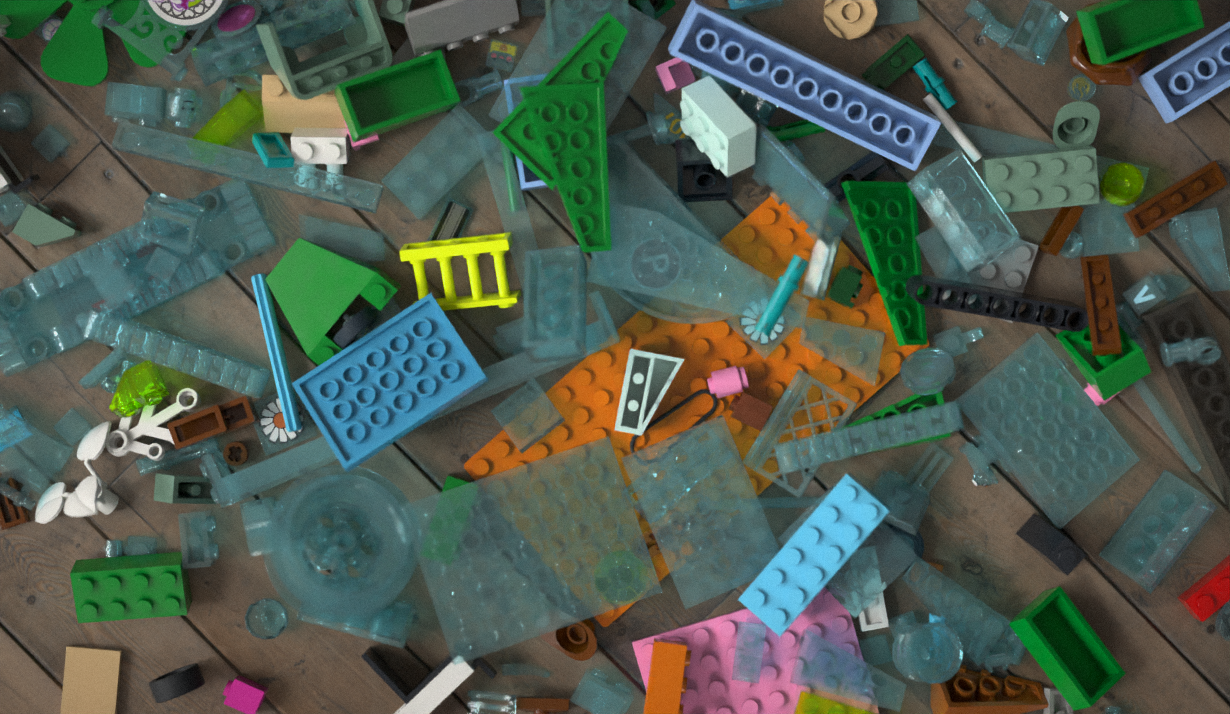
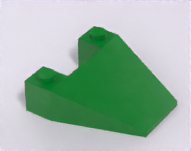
(318, 287)

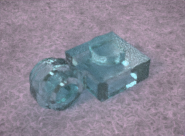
(136, 546)

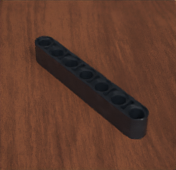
(986, 298)

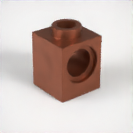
(750, 410)

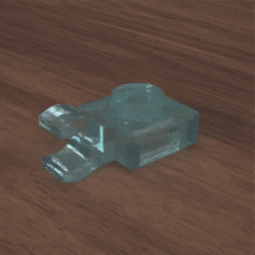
(954, 341)

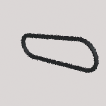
(677, 407)

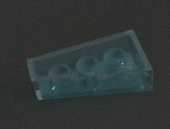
(837, 672)

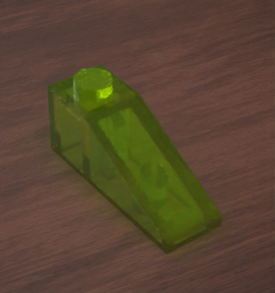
(231, 120)

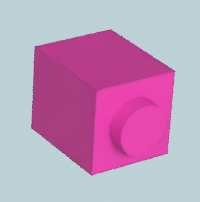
(244, 695)

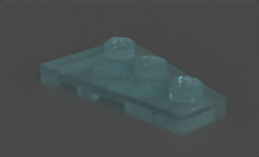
(846, 346)

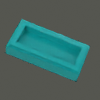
(273, 150)

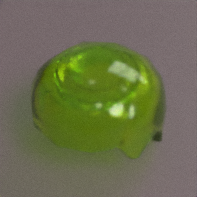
(1122, 184)

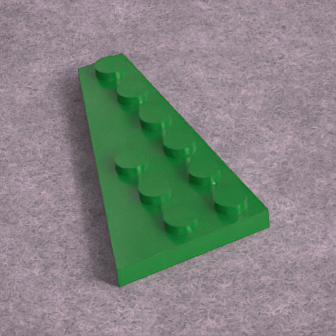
(585, 63)
(573, 138)
(888, 229)

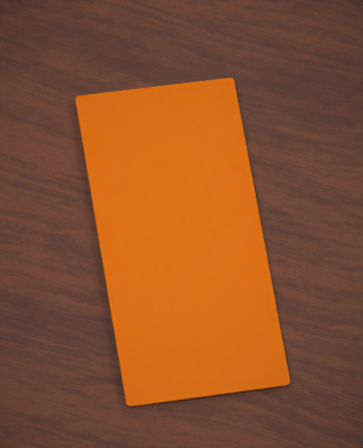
(592, 390)

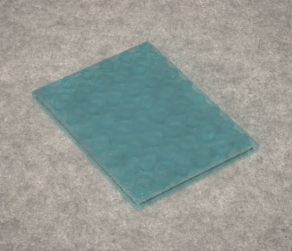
(531, 550)

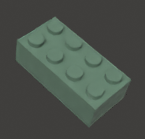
(1043, 178)

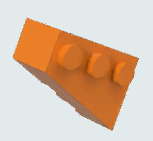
(666, 677)

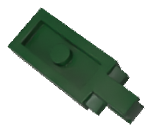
(893, 63)

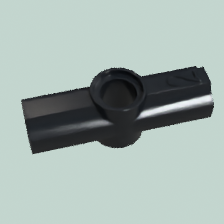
(863, 170)

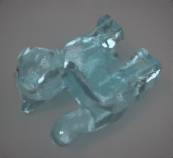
(980, 459)

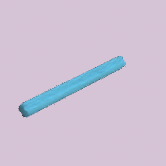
(276, 353)

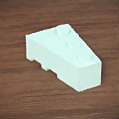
(643, 388)

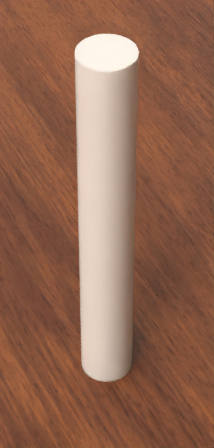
(952, 127)

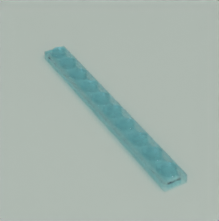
(246, 167)

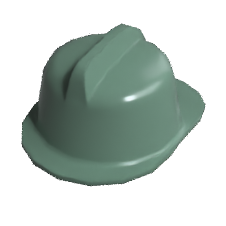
(1076, 124)

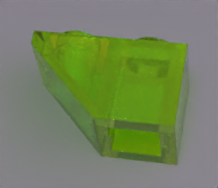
(137, 388)

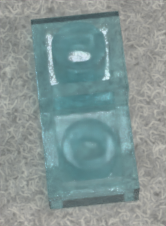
(749, 652)

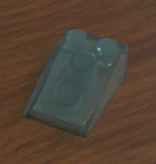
(1201, 242)

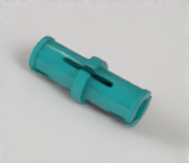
(934, 83)

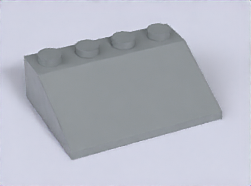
(458, 21)

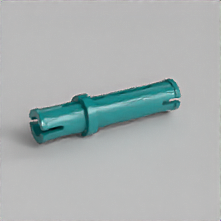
(782, 294)

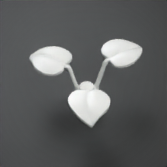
(90, 494)

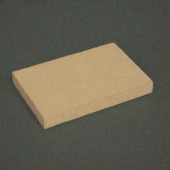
(91, 680)

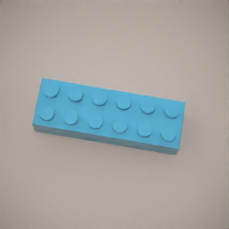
(815, 554)

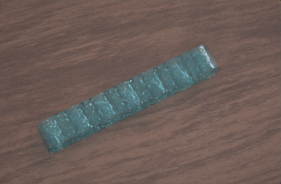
(176, 353)
(868, 436)

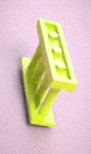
(470, 248)

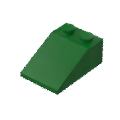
(1106, 372)

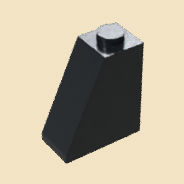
(1050, 545)

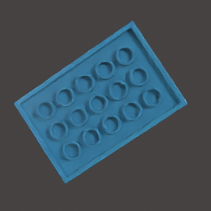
(389, 382)

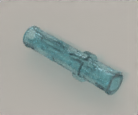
(148, 465)

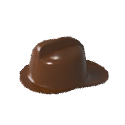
(574, 640)

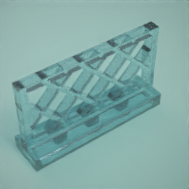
(782, 416)

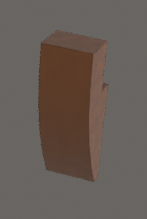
(213, 422)

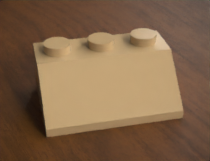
(286, 113)

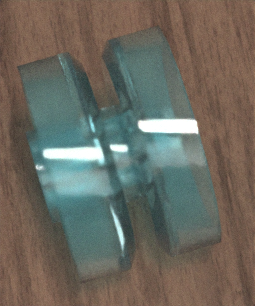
(927, 652)

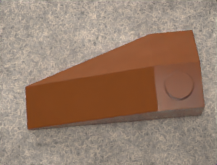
(986, 694)

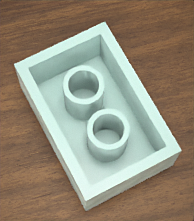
(718, 126)

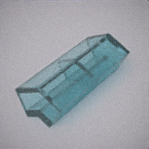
(820, 269)

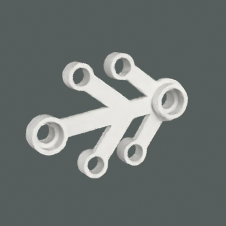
(148, 426)

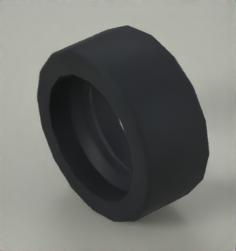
(176, 683)

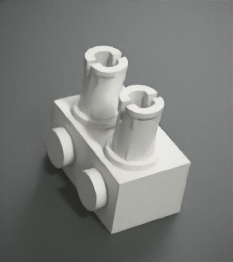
(321, 146)

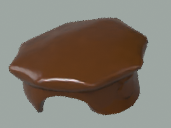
(1120, 72)

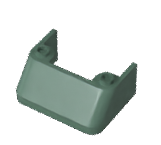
(363, 54)

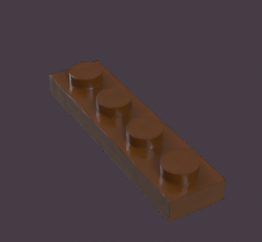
(1175, 199)
(1100, 305)

